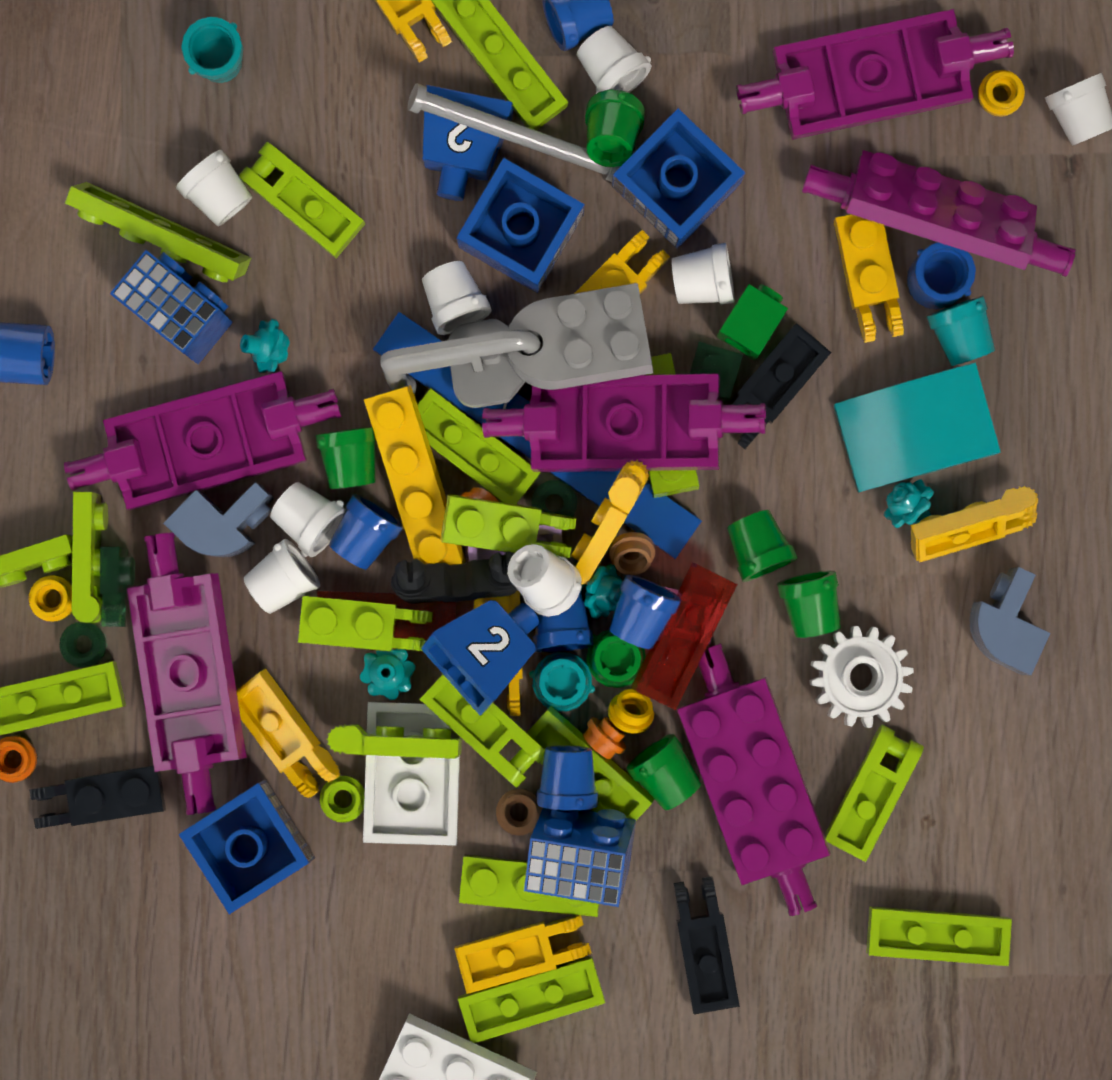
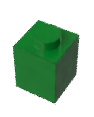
(753, 320)

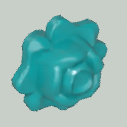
(267, 345)
(908, 503)
(602, 591)
(387, 673)

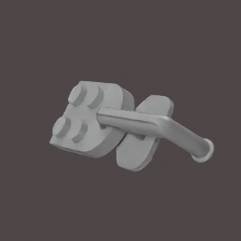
(583, 339)

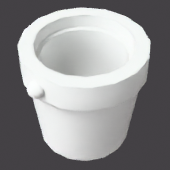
(613, 61)
(1082, 109)
(215, 188)
(704, 276)
(454, 297)
(307, 518)
(281, 578)
(544, 580)

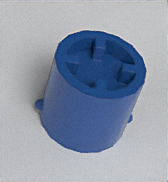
(940, 276)
(26, 353)

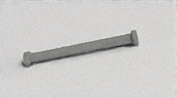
(504, 129)

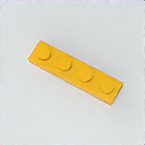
(412, 474)

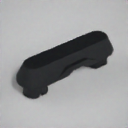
(453, 583)

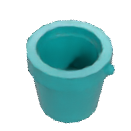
(213, 49)
(963, 330)
(562, 681)

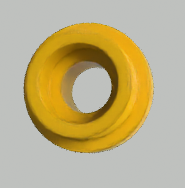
(1007, 81)
(38, 595)
(631, 712)

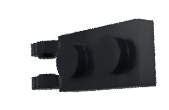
(782, 375)
(104, 797)
(706, 952)

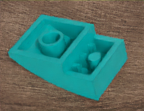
(917, 427)

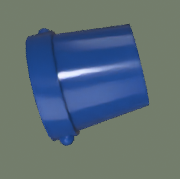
(576, 20)
(364, 532)
(642, 611)
(564, 631)
(567, 779)

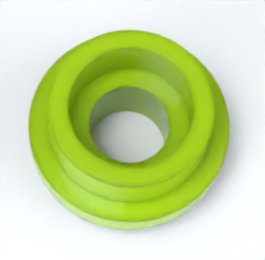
(332, 809)

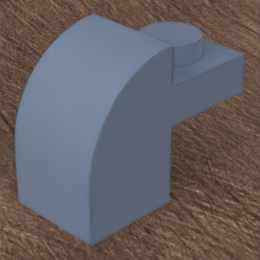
(218, 533)
(1000, 632)

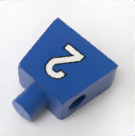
(459, 149)
(483, 650)

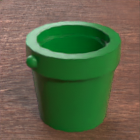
(613, 126)
(348, 457)
(759, 545)
(811, 603)
(614, 660)
(665, 772)

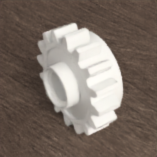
(885, 682)

